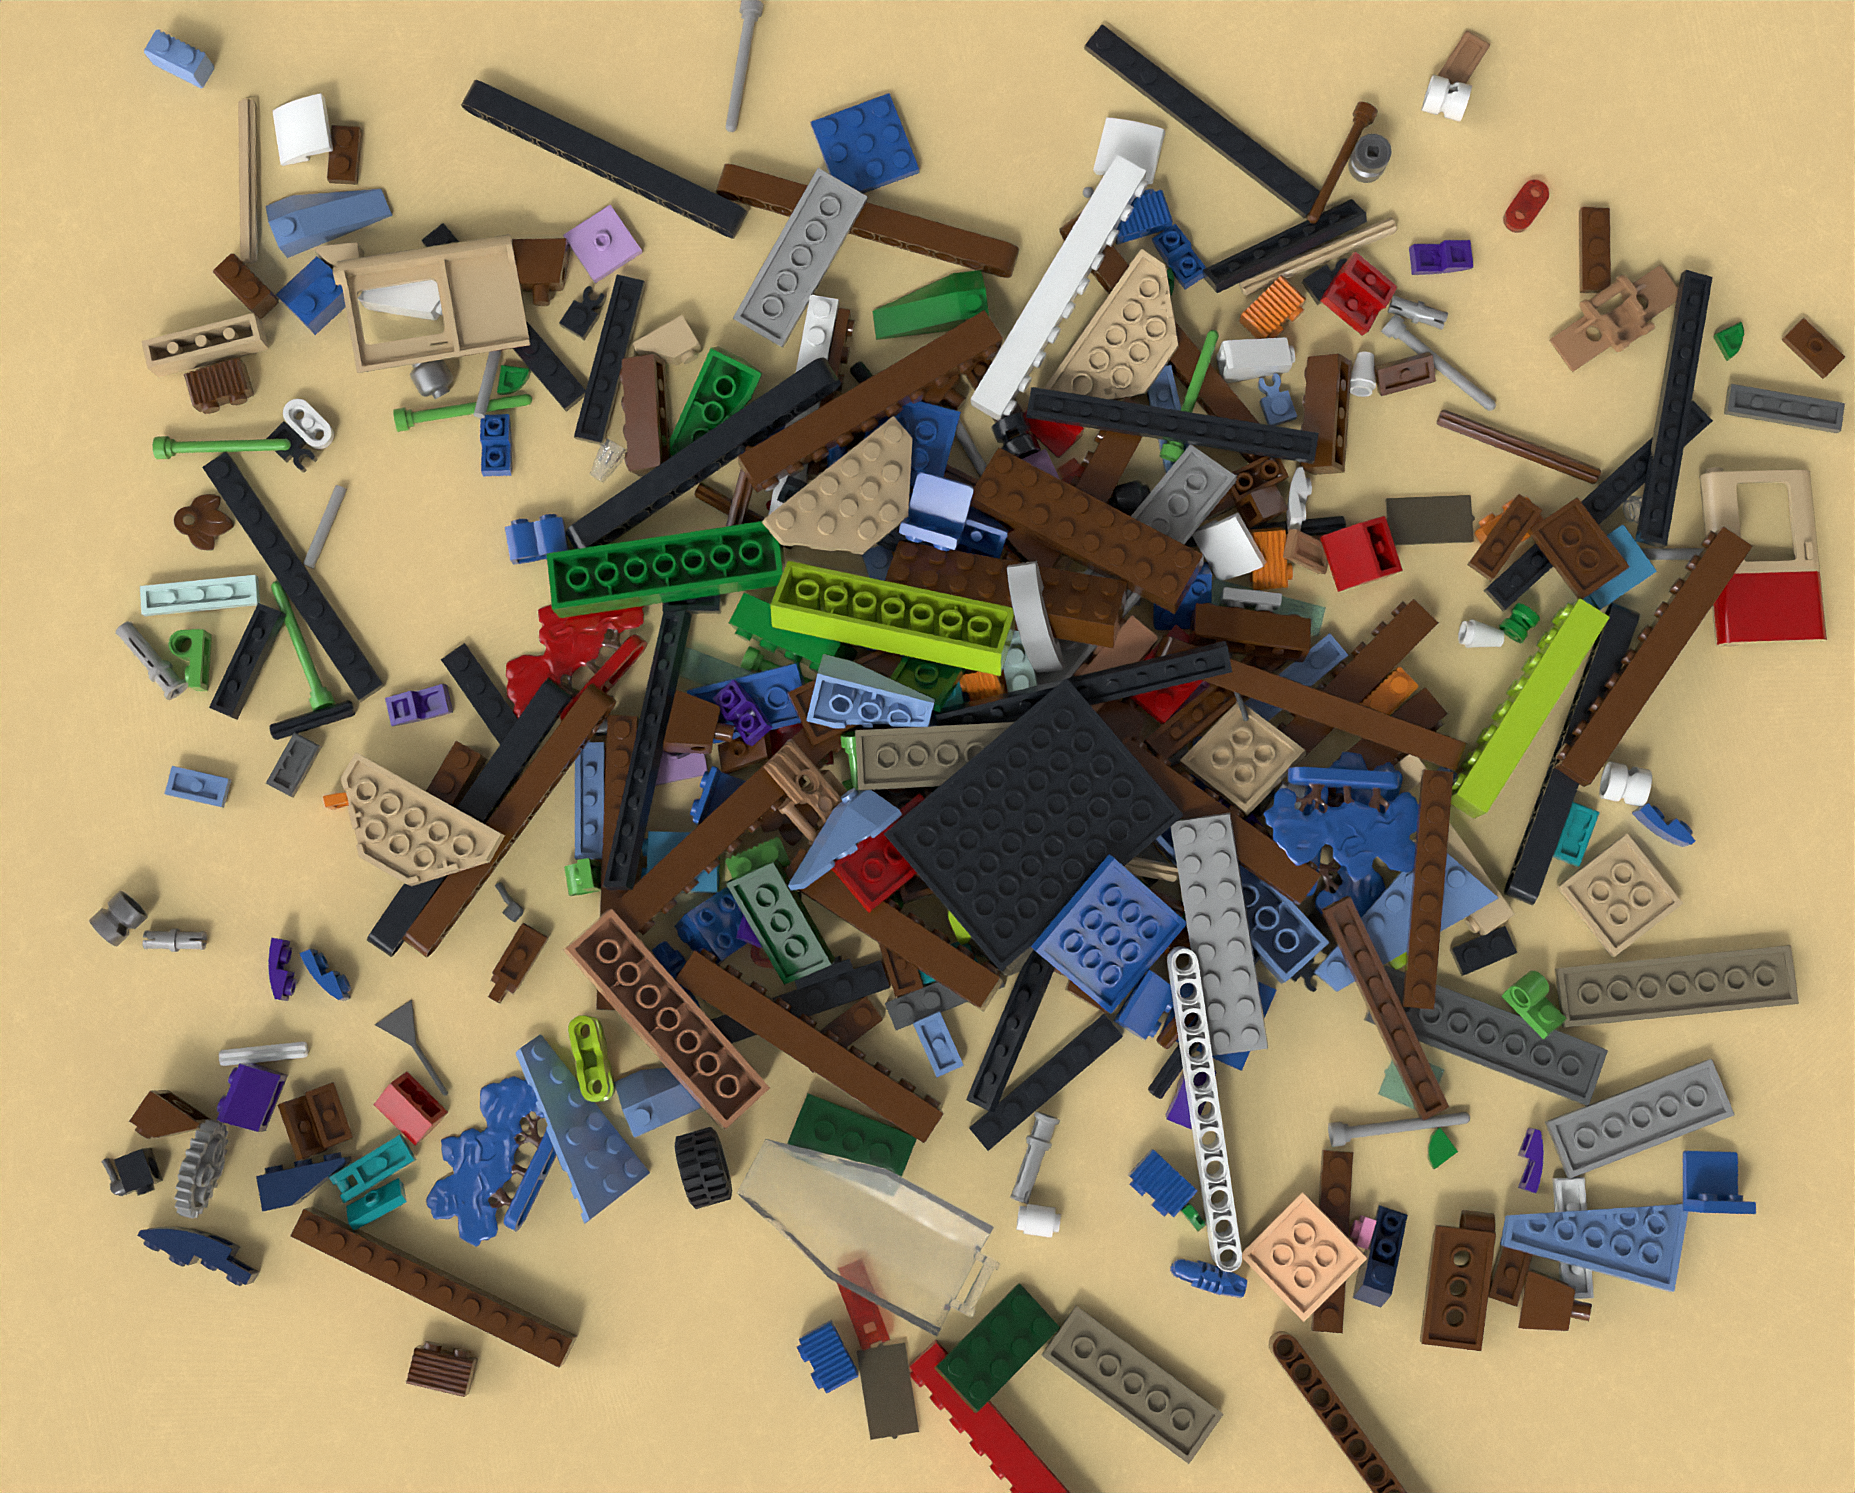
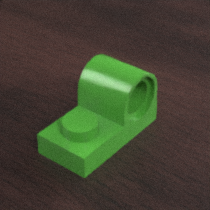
(199, 656)
(583, 877)
(1529, 1001)

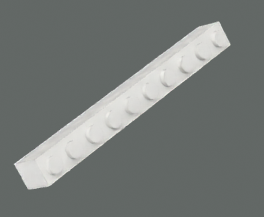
(1059, 287)

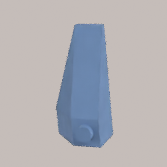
(314, 219)
(858, 696)
(851, 821)
(653, 1099)

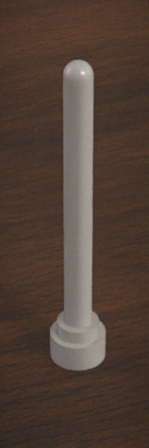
(750, 12)
(1396, 329)
(1342, 1133)

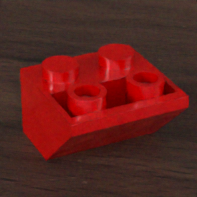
(1361, 553)

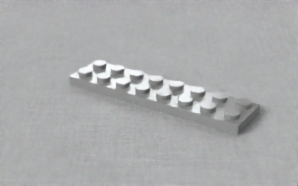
(1220, 932)

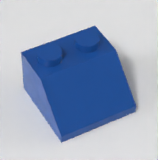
(313, 296)
(1145, 1006)

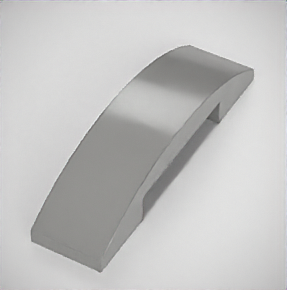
(1032, 618)

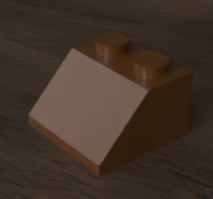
(166, 1115)

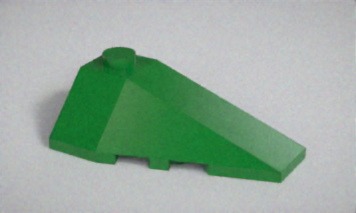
(933, 307)
(718, 393)

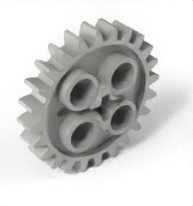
(201, 1169)

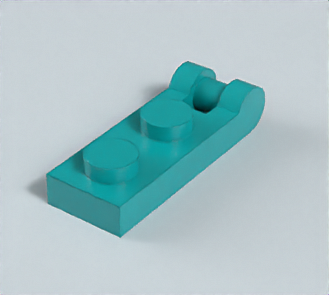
(373, 1168)

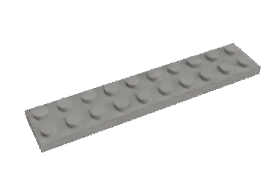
(1173, 508)

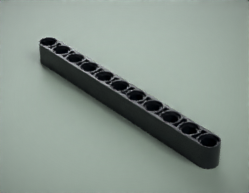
(604, 159)
(705, 456)
(1557, 788)
(479, 804)

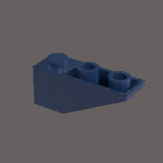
(291, 1186)
(1378, 1272)

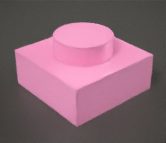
(1362, 1231)

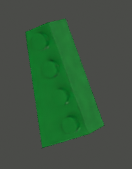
(754, 621)

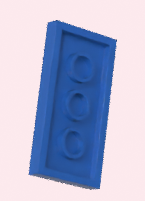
(768, 691)

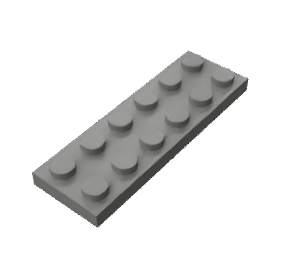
(800, 257)
(1639, 1118)

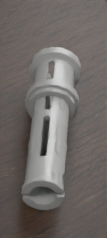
(159, 670)
(1038, 1143)

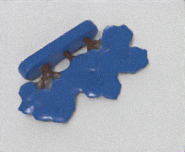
(1353, 829)
(1365, 890)
(487, 1161)

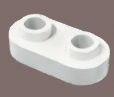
(309, 424)

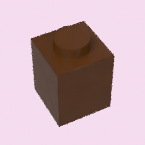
(1261, 506)

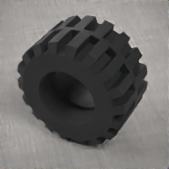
(703, 1168)

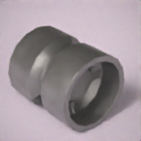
(1369, 158)
(116, 921)

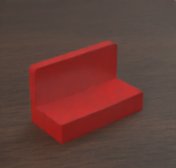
(1055, 436)

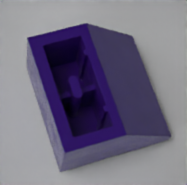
(251, 1096)

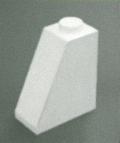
(410, 299)
(1254, 358)

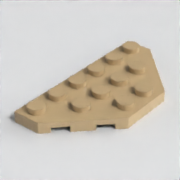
(1126, 338)
(853, 499)
(409, 828)

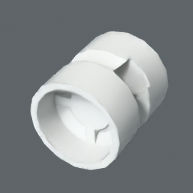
(1446, 98)
(1630, 784)

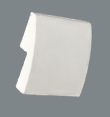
(302, 129)
(1132, 141)
(1228, 547)

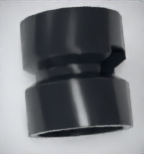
(1019, 446)

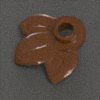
(207, 522)
(786, 827)

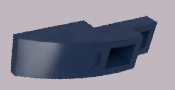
(189, 1245)

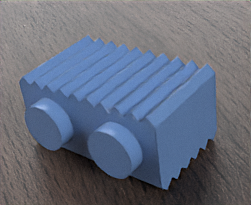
(179, 58)

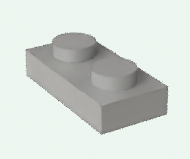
(1249, 598)

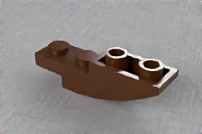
(1251, 478)

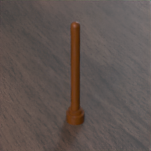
(1364, 115)

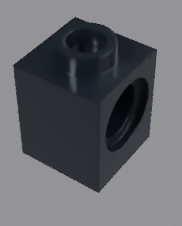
(138, 1171)

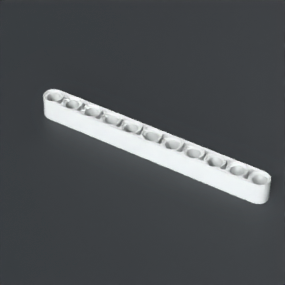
(1203, 1123)

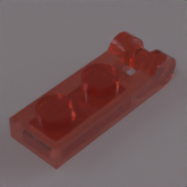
(863, 1312)

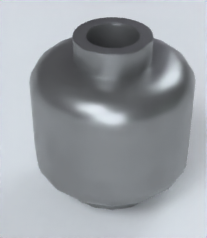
(431, 378)

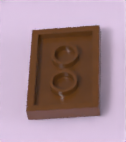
(1578, 549)

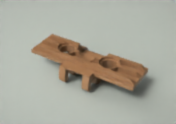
(1620, 325)
(821, 793)

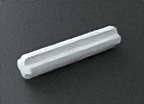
(263, 1053)

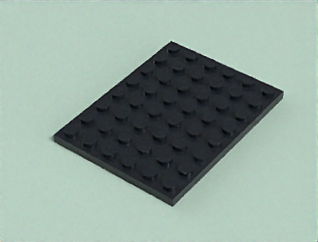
(1032, 822)

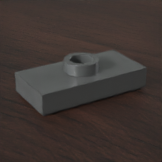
(293, 765)

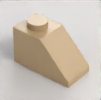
(670, 342)

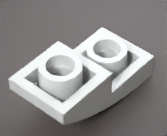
(1297, 499)

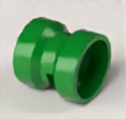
(1519, 623)

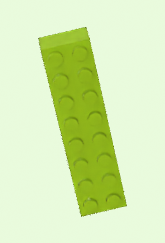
(893, 617)
(1527, 707)

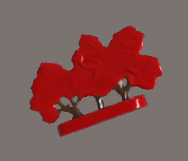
(574, 644)

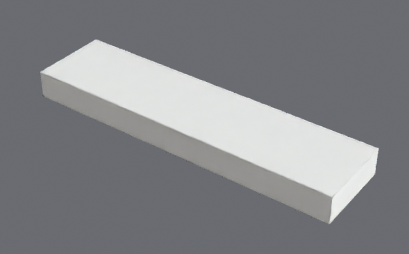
(1571, 1196)

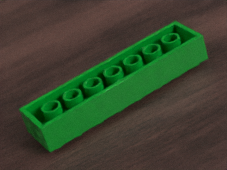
(664, 569)

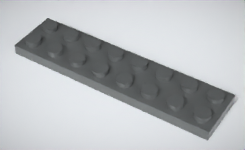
(1504, 1042)

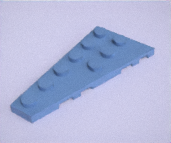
(1389, 918)
(582, 1136)
(1618, 1242)

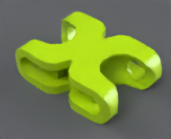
(591, 1058)

